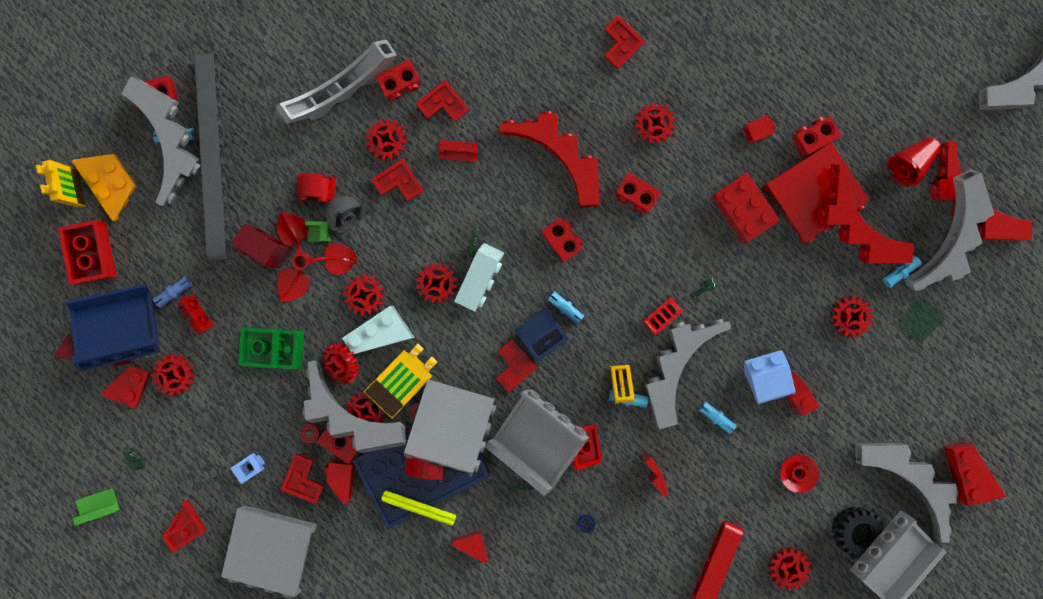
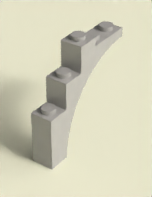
(341, 87)
(1014, 94)
(172, 136)
(950, 260)
(671, 364)
(324, 407)
(920, 475)

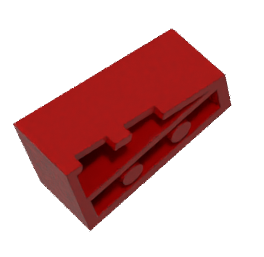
(971, 475)

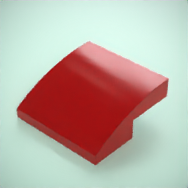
(655, 476)

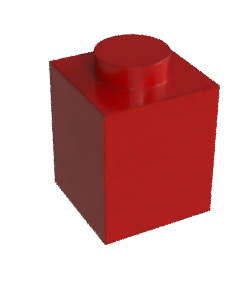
(759, 129)

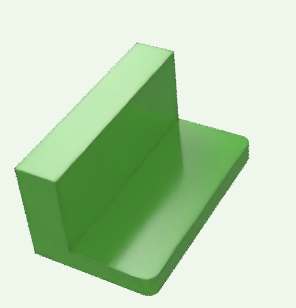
(96, 506)

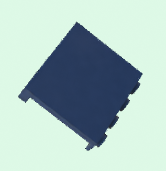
(113, 327)

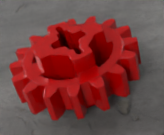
(661, 127)
(389, 132)
(361, 286)
(441, 290)
(861, 316)
(340, 363)
(166, 380)
(355, 406)
(787, 575)

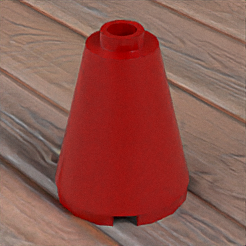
(914, 162)

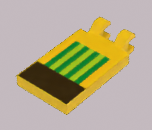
(62, 183)
(400, 381)

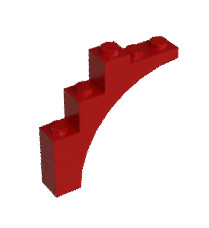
(565, 148)
(997, 227)
(853, 229)

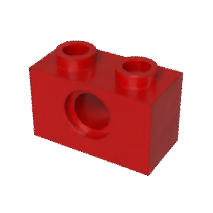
(346, 452)

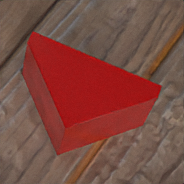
(472, 545)

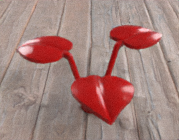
(293, 284)

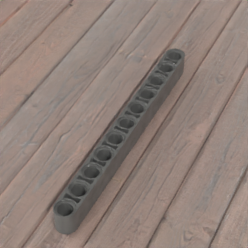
(212, 157)

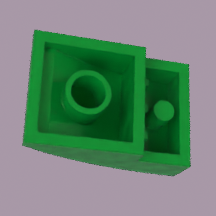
(271, 348)

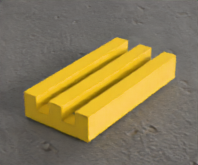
(623, 399)

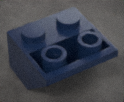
(541, 334)

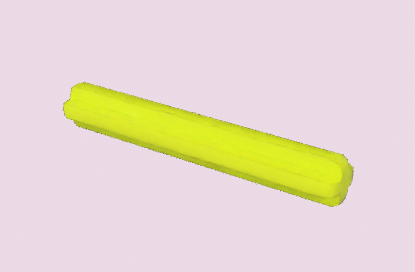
(419, 508)

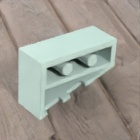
(479, 277)
(378, 331)

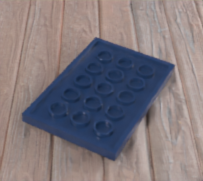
(386, 471)

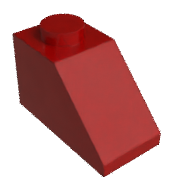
(803, 400)
(424, 469)
(340, 479)

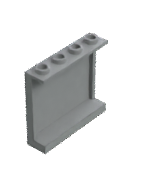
(450, 427)
(537, 442)
(267, 551)
(898, 559)

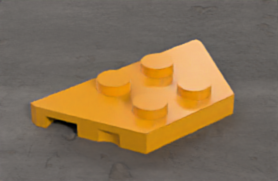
(107, 181)

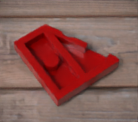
(128, 387)
(183, 527)

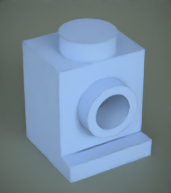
(243, 471)

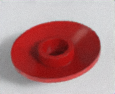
(807, 478)

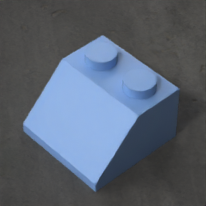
(769, 377)

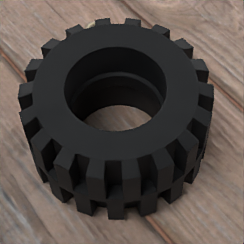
(846, 525)

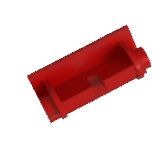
(458, 151)
(200, 320)

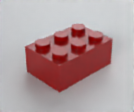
(745, 208)
(87, 252)

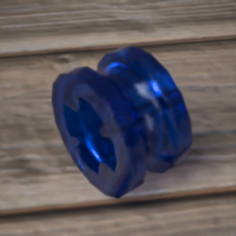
(583, 528)

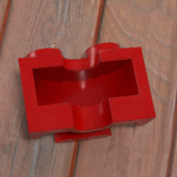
(315, 186)

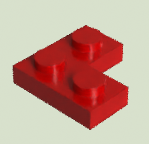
(626, 40)
(443, 97)
(400, 176)
(519, 367)
(298, 483)

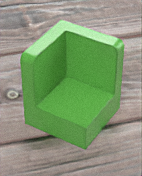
(318, 231)

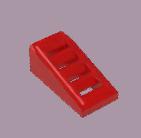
(649, 324)

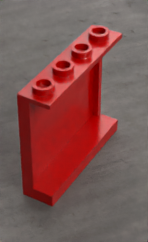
(805, 187)

